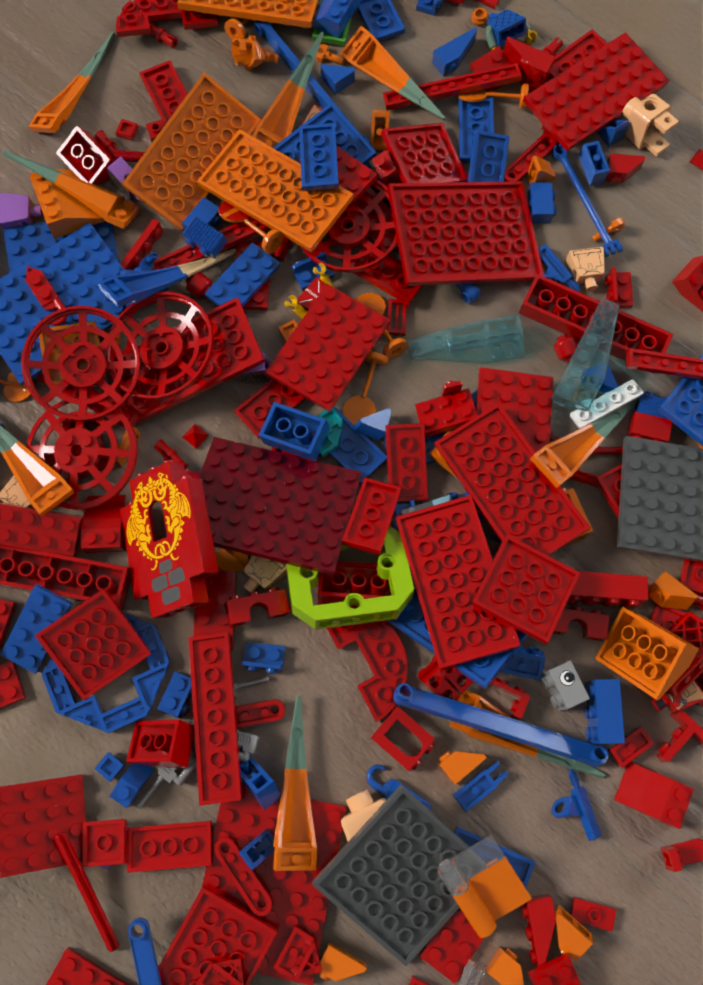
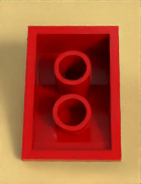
(533, 63)
(103, 527)
(161, 743)
(654, 795)

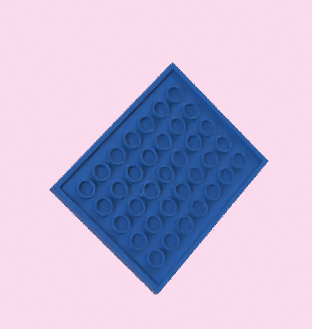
(74, 272)

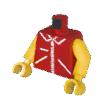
(308, 297)

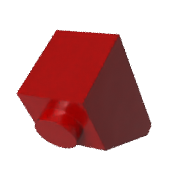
(623, 167)

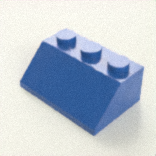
(334, 15)

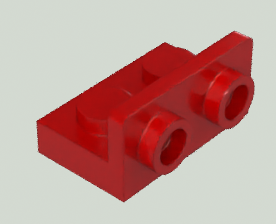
(619, 288)

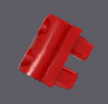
(437, 679)

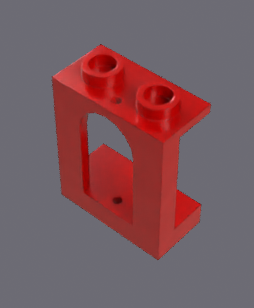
(406, 761)

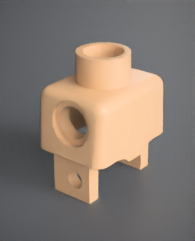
(649, 115)
(361, 810)

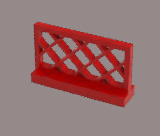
(696, 666)

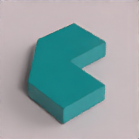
(333, 437)

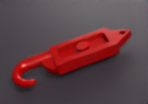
(44, 292)

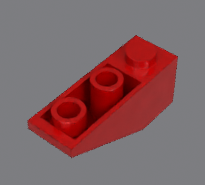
(541, 923)

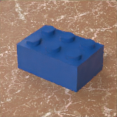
(294, 431)
(604, 712)

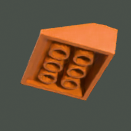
(61, 210)
(645, 653)

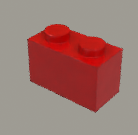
(649, 427)

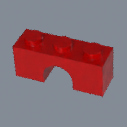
(273, 602)
(593, 623)

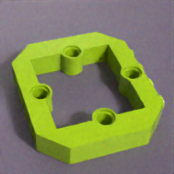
(368, 609)

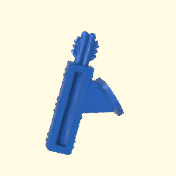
(556, 270)
(578, 805)

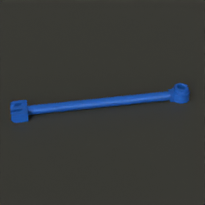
(609, 246)

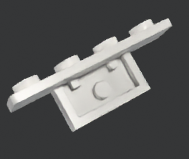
(607, 403)

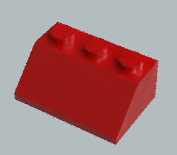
(86, 156)

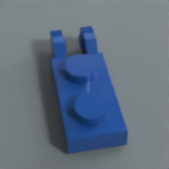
(479, 787)

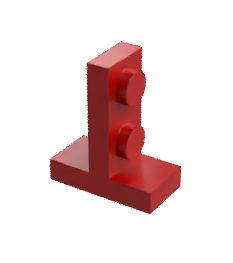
(680, 736)

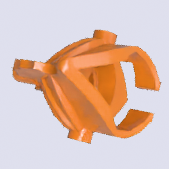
(250, 54)

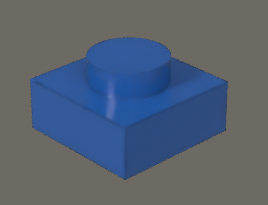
(109, 766)

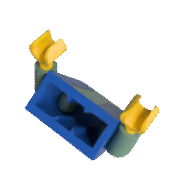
(507, 25)

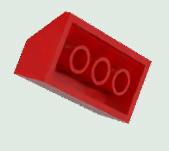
(351, 578)

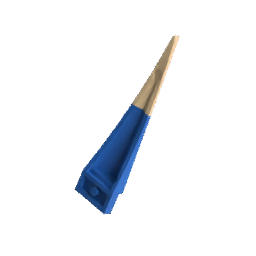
(138, 286)

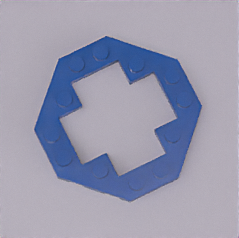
(89, 710)

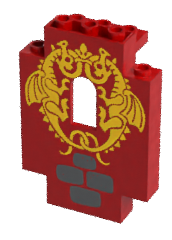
(174, 567)

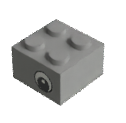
(564, 686)

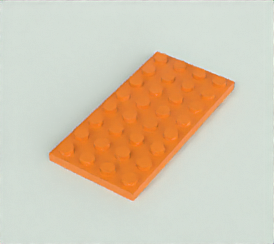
(284, 12)
(185, 149)
(270, 190)

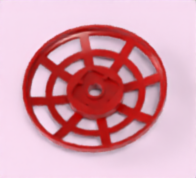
(357, 234)
(163, 336)
(73, 355)
(90, 454)

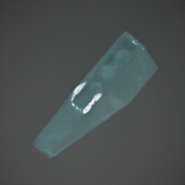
(473, 342)
(589, 361)

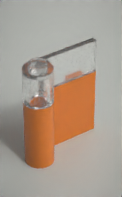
(483, 885)

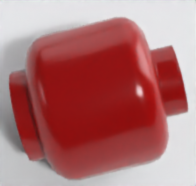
(198, 285)
(565, 347)

